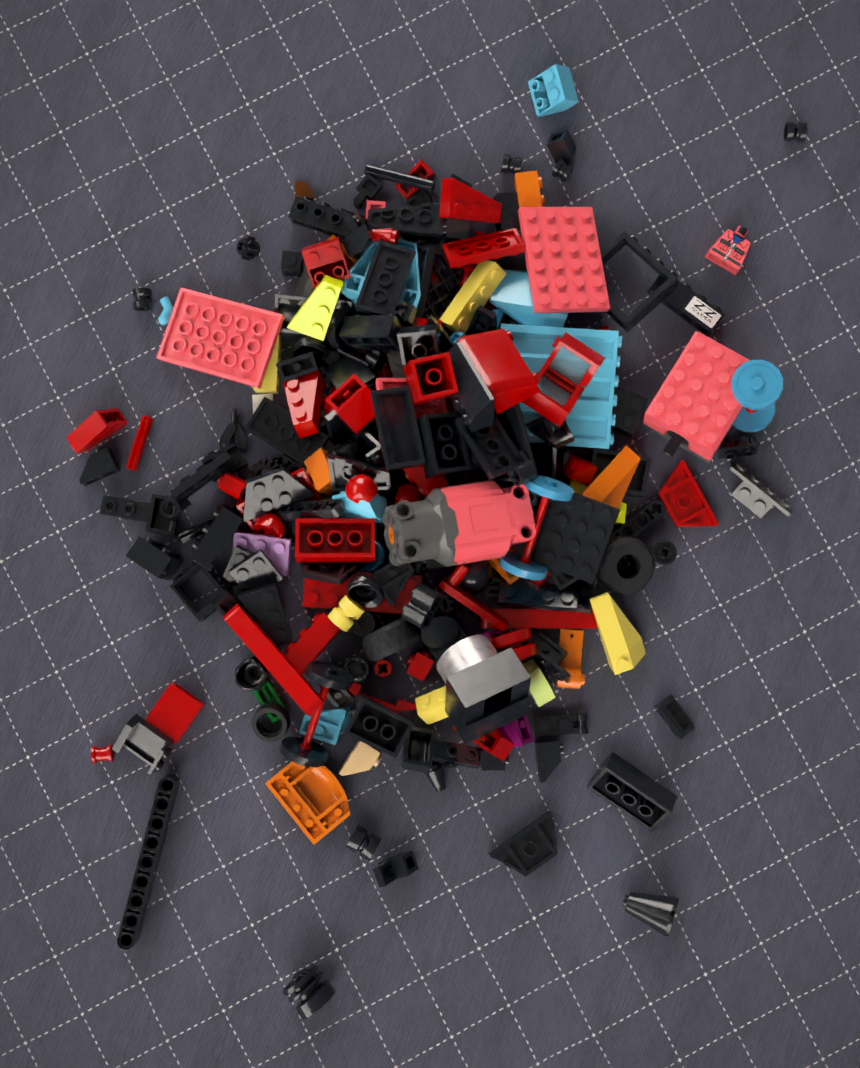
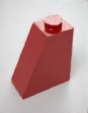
(96, 429)

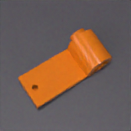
(572, 643)

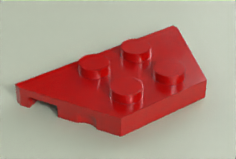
(685, 500)

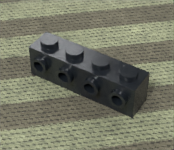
(320, 217)

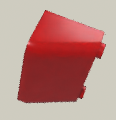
(501, 367)

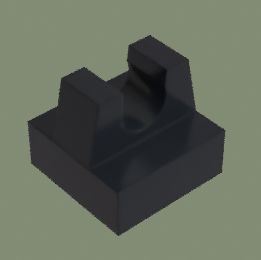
(405, 313)

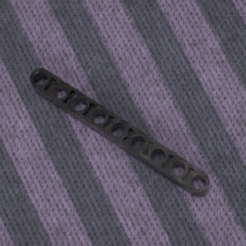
(142, 868)

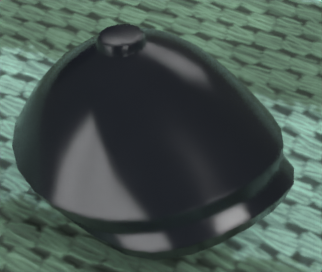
(309, 344)
(365, 591)

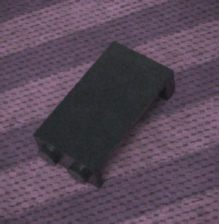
(339, 430)

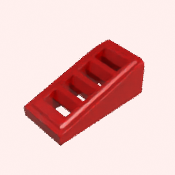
(421, 165)

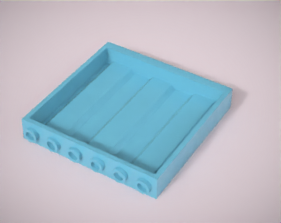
(592, 413)

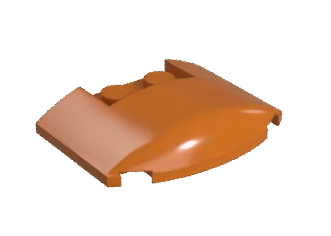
(311, 798)

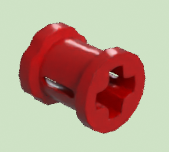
(377, 668)
(102, 754)

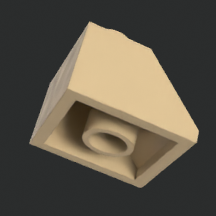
(361, 759)

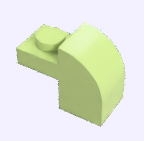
(539, 687)

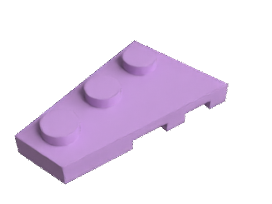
(276, 549)

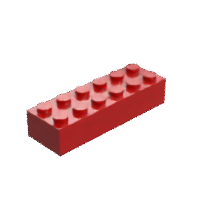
(328, 595)

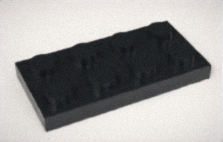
(385, 279)
(276, 428)

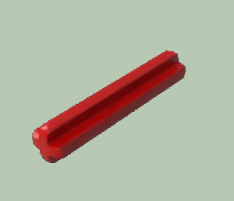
(139, 443)

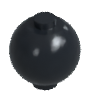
(477, 578)

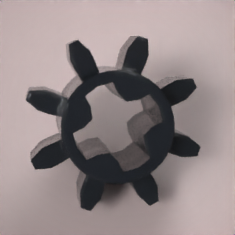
(248, 248)

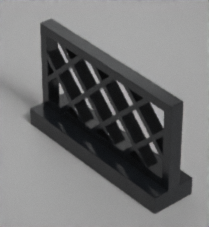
(426, 264)

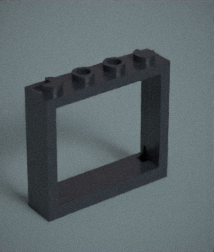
(656, 297)

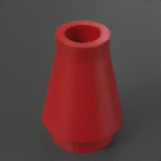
(388, 235)

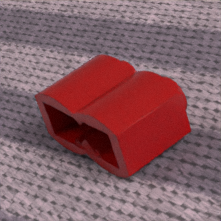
(232, 485)

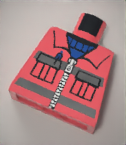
(730, 250)

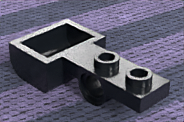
(143, 512)
(422, 749)

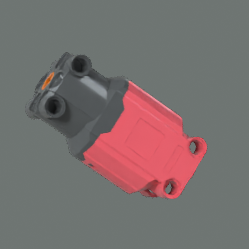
(459, 524)

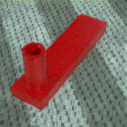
(451, 587)

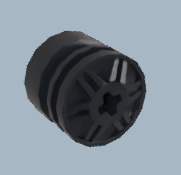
(309, 991)

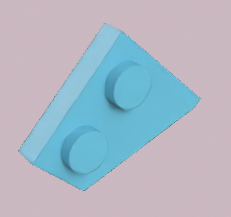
(328, 725)

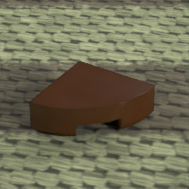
(303, 189)

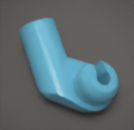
(167, 311)

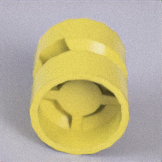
(346, 613)

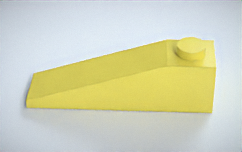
(619, 637)

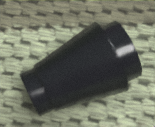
(436, 776)

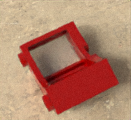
(560, 378)

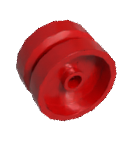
(514, 640)

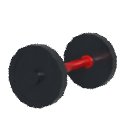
(304, 750)

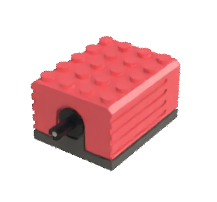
(696, 399)

